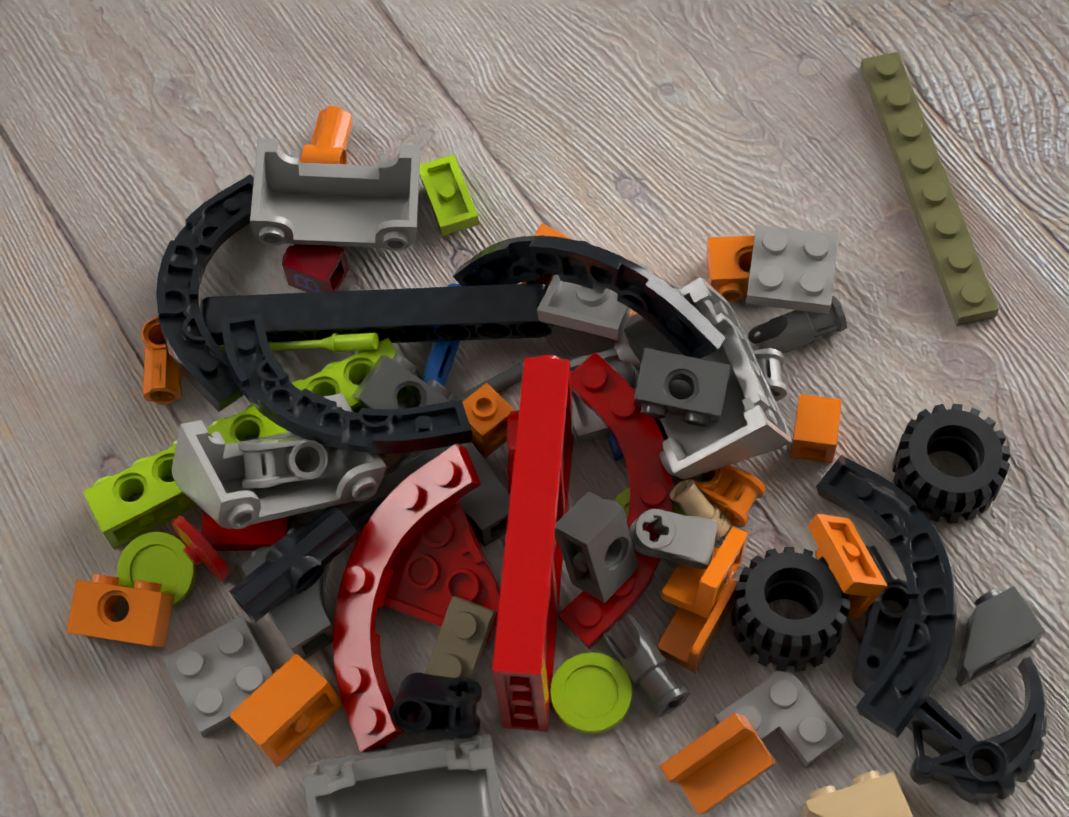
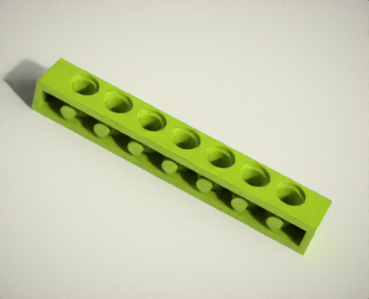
(163, 500)

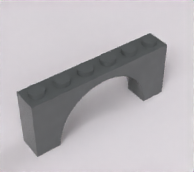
(303, 615)

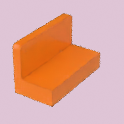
(848, 561)
(701, 588)
(691, 635)
(287, 709)
(719, 763)

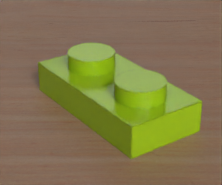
(448, 195)

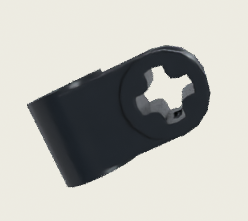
(436, 703)

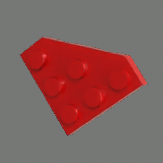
(442, 564)

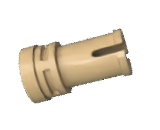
(694, 503)

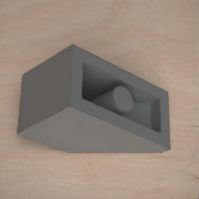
(996, 633)

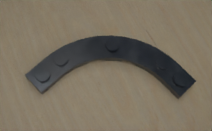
(588, 266)
(179, 286)
(318, 418)
(930, 586)

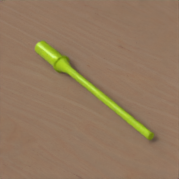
(336, 343)

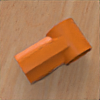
(329, 137)
(161, 374)

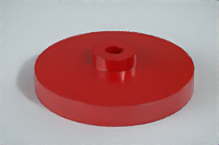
(199, 549)

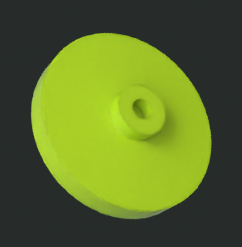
(158, 559)
(591, 693)

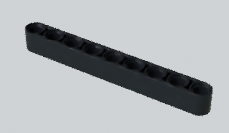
(395, 314)

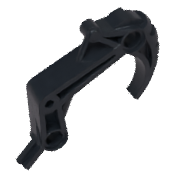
(1008, 753)

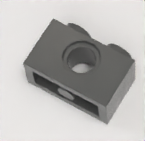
(388, 377)
(705, 378)
(596, 546)

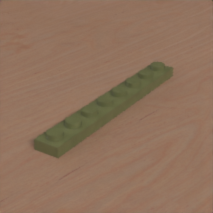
(928, 190)

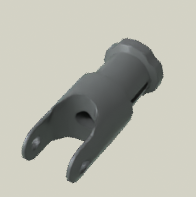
(798, 328)
(649, 671)

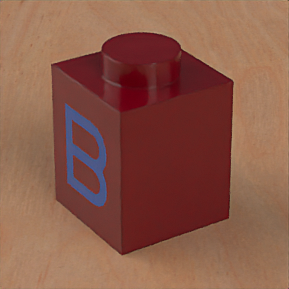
(315, 267)

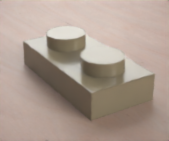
(461, 639)

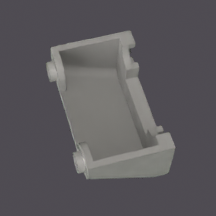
(335, 201)
(749, 415)
(214, 472)
(408, 781)

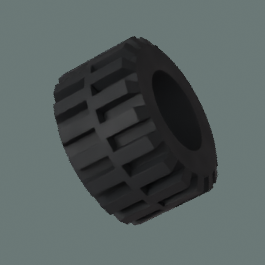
(957, 433)
(784, 639)

